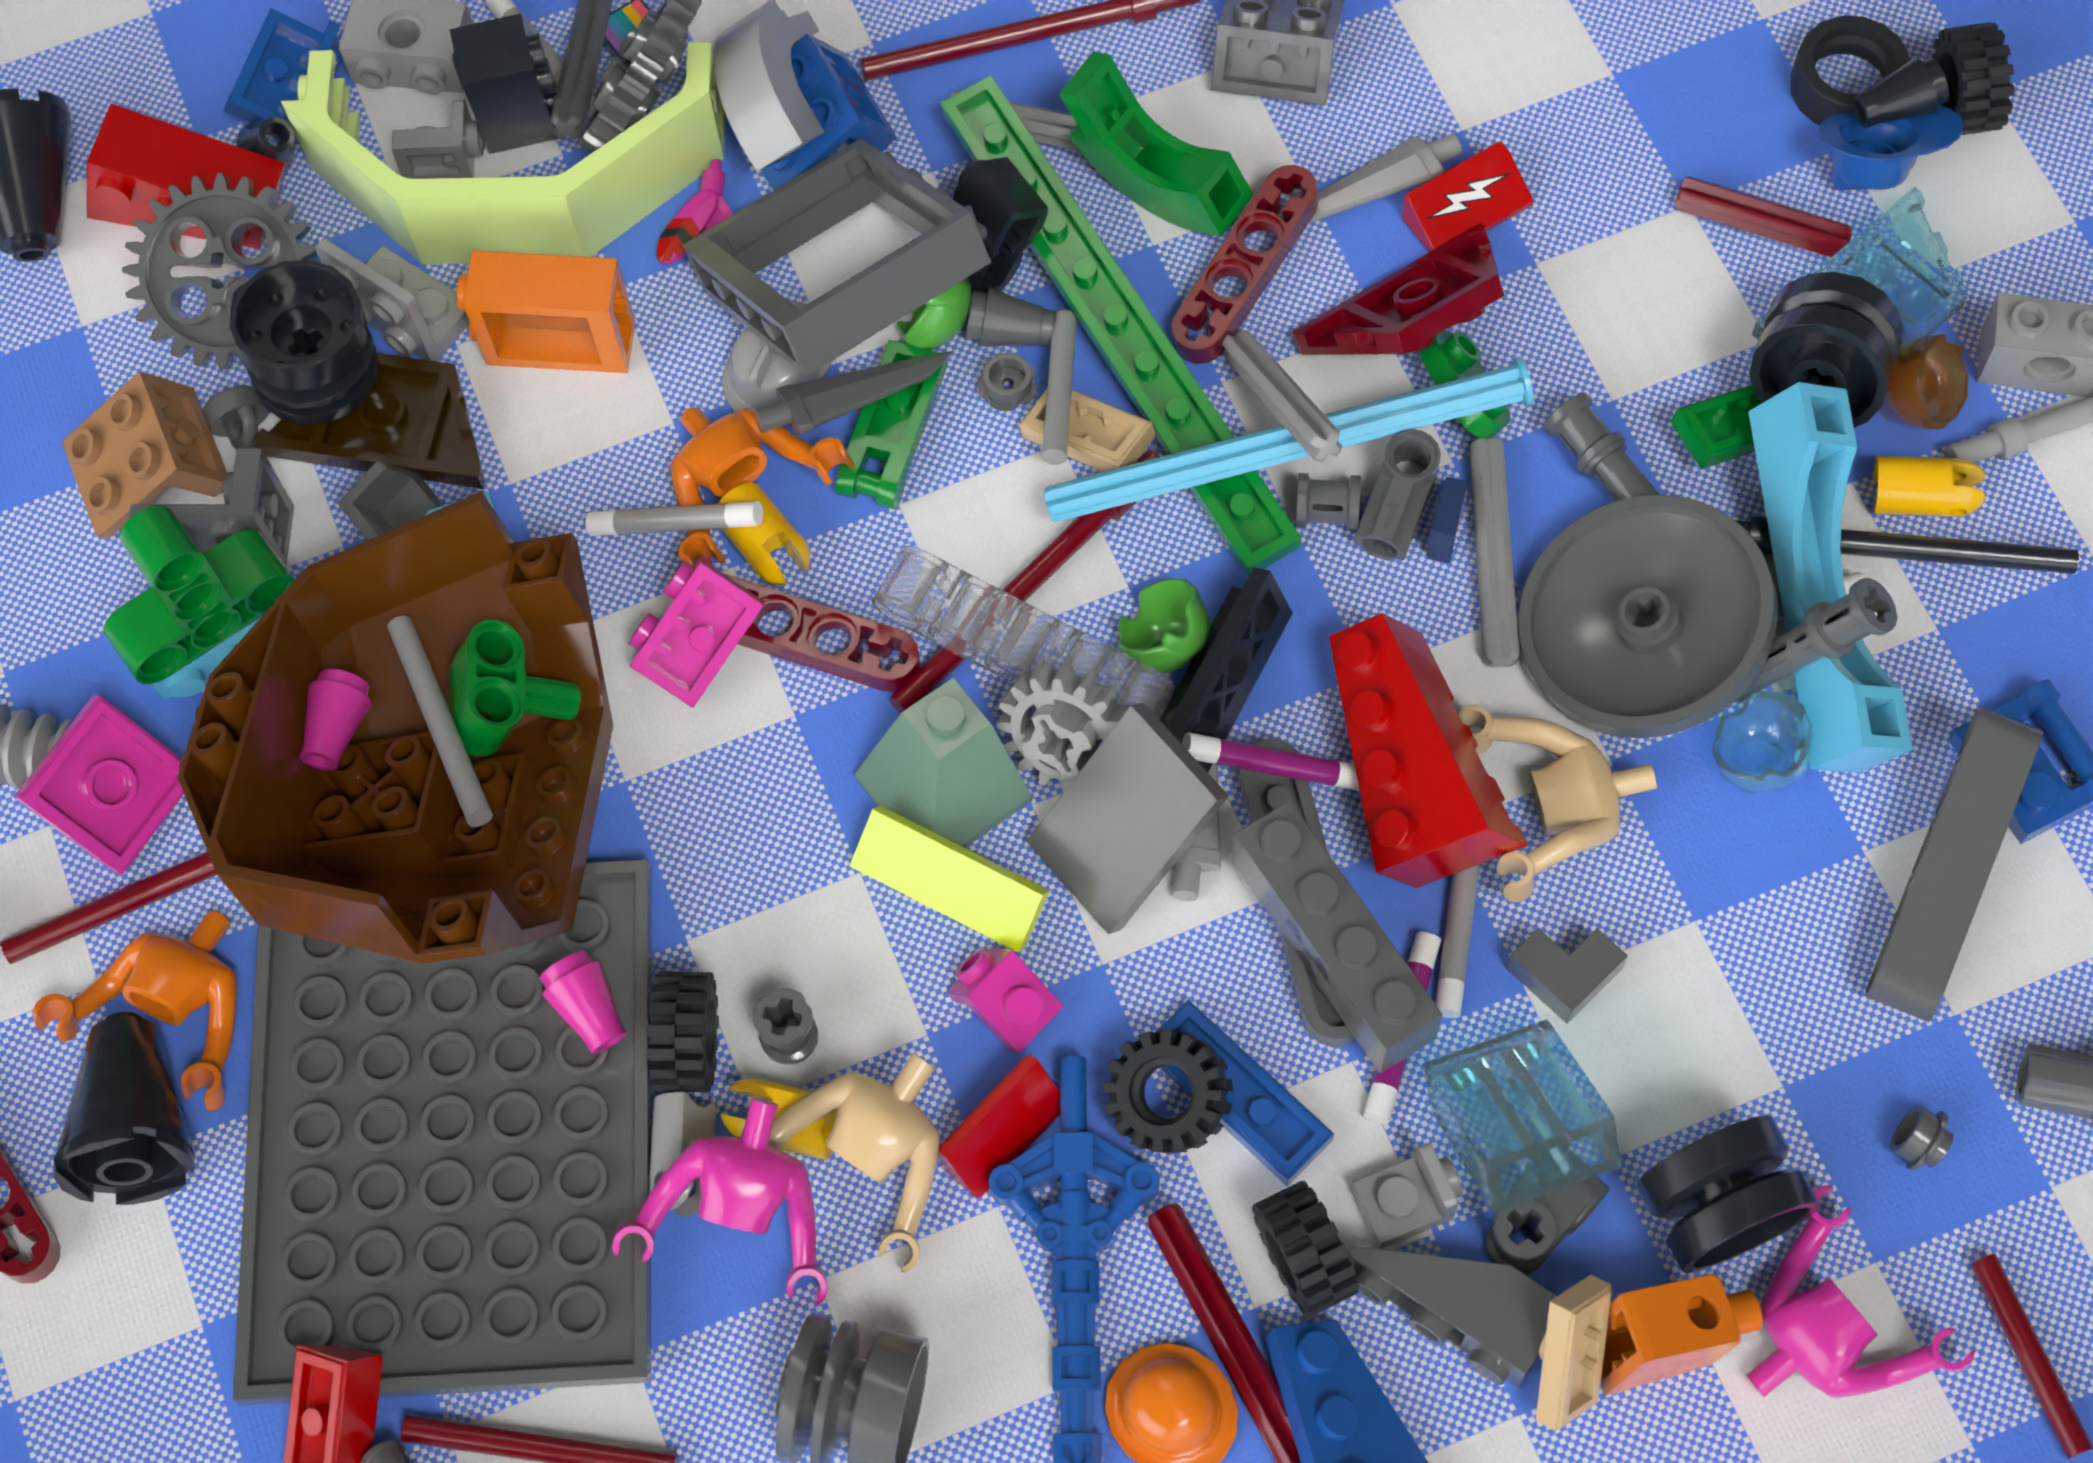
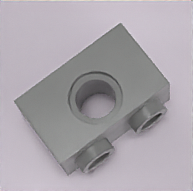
(403, 43)
(2038, 345)

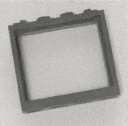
(867, 302)

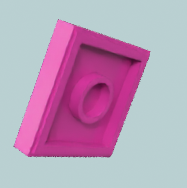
(104, 785)

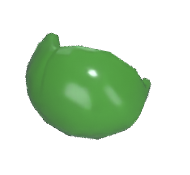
(938, 318)
(1168, 627)

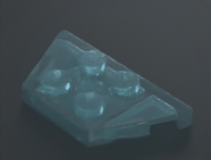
(1906, 263)

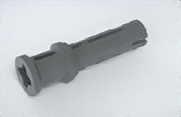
(1597, 448)
(1828, 632)

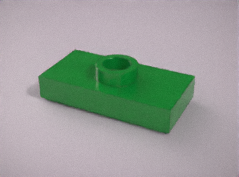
(1717, 427)

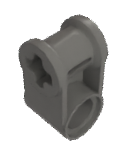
(1546, 1219)

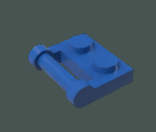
(2045, 795)

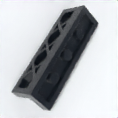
(1231, 660)

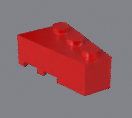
(143, 156)

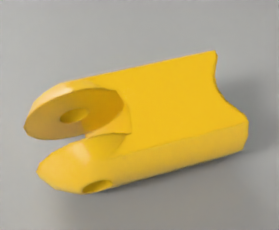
(1927, 486)
(774, 533)
(807, 1141)

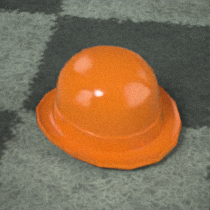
(1171, 1406)

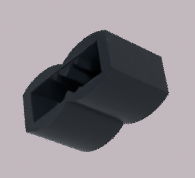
(1008, 210)

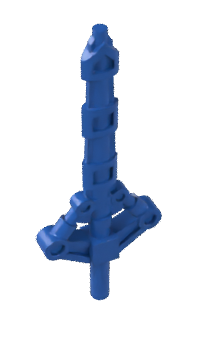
(1075, 1233)

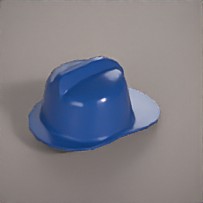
(1887, 151)

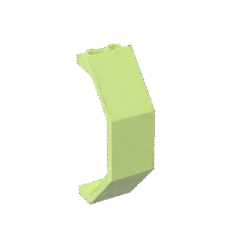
(533, 214)

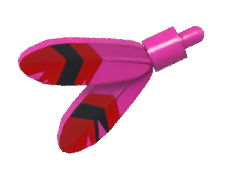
(697, 215)

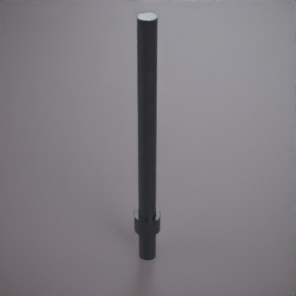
(1937, 549)

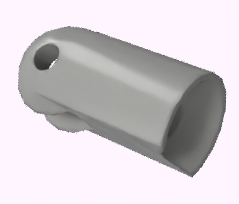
(675, 1126)

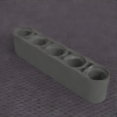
(1954, 864)

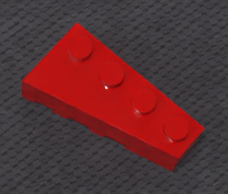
(1414, 760)

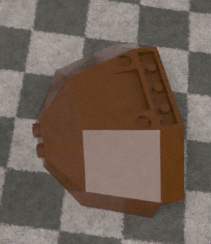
(381, 842)

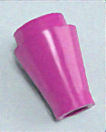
(332, 716)
(584, 1000)

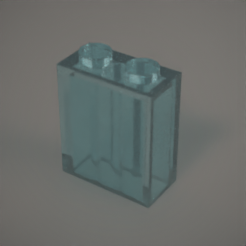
(1522, 1115)

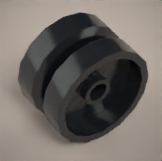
(1830, 334)
(1727, 1193)

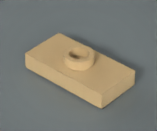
(1097, 432)
(1573, 1352)

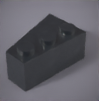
(506, 81)

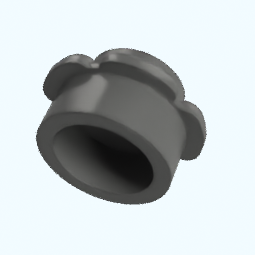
(1007, 368)
(1922, 1138)

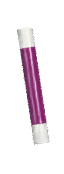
(1271, 761)
(1386, 1085)

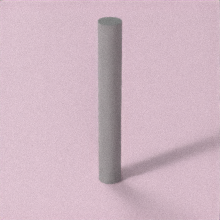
(1059, 388)

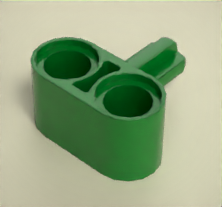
(500, 688)

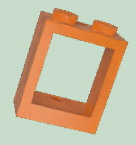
(548, 311)

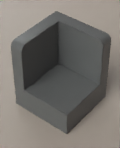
(387, 499)

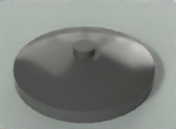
(1648, 616)

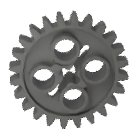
(630, 85)
(224, 219)

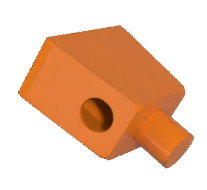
(1673, 1330)

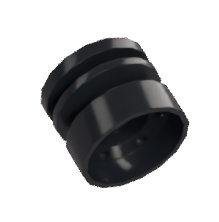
(304, 341)

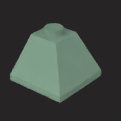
(945, 768)

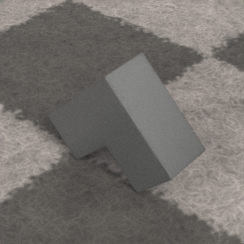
(1565, 980)

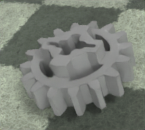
(1067, 722)

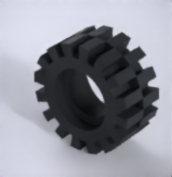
(1976, 75)
(683, 1032)
(1128, 1092)
(1305, 1248)

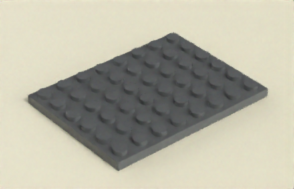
(449, 1162)

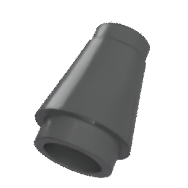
(1007, 320)

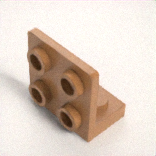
(140, 446)

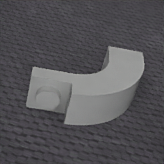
(760, 84)

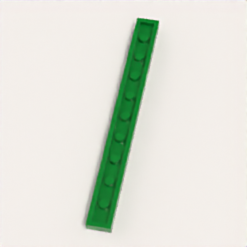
(1124, 328)

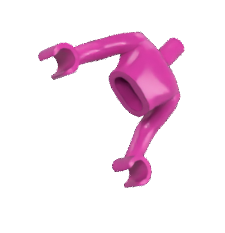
(739, 1189)
(1824, 1332)

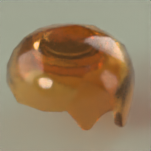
(1928, 383)

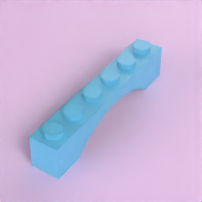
(1804, 463)

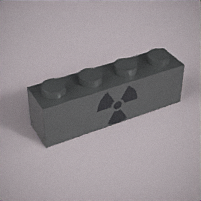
(1336, 937)

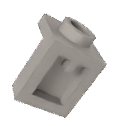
(440, 152)
(1408, 1197)

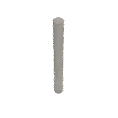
(439, 721)

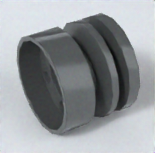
(850, 1396)

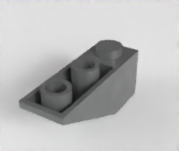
(1473, 1304)

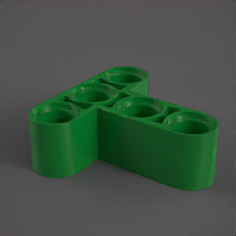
(192, 595)

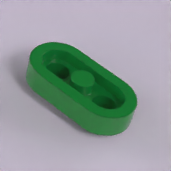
(1457, 357)

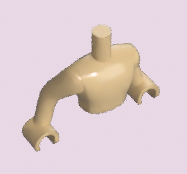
(1572, 794)
(876, 1134)

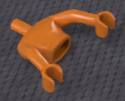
(731, 454)
(168, 983)

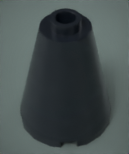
(32, 173)
(123, 1118)

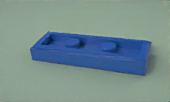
(1262, 1110)

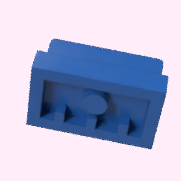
(838, 103)

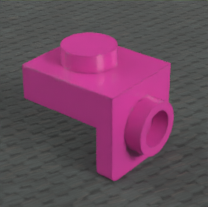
(1005, 996)

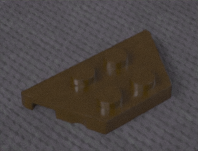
(409, 420)

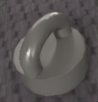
(235, 415)

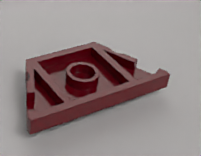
(1410, 304)

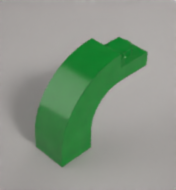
(1143, 161)

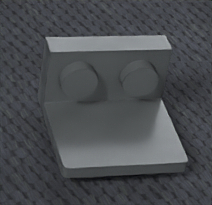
(252, 501)

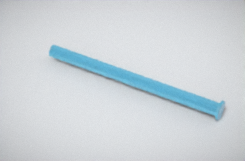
(1278, 445)

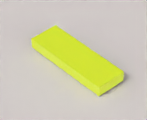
(949, 878)

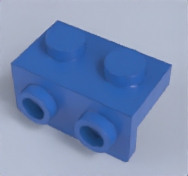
(275, 66)

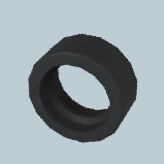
(1844, 36)

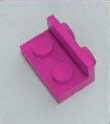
(694, 631)

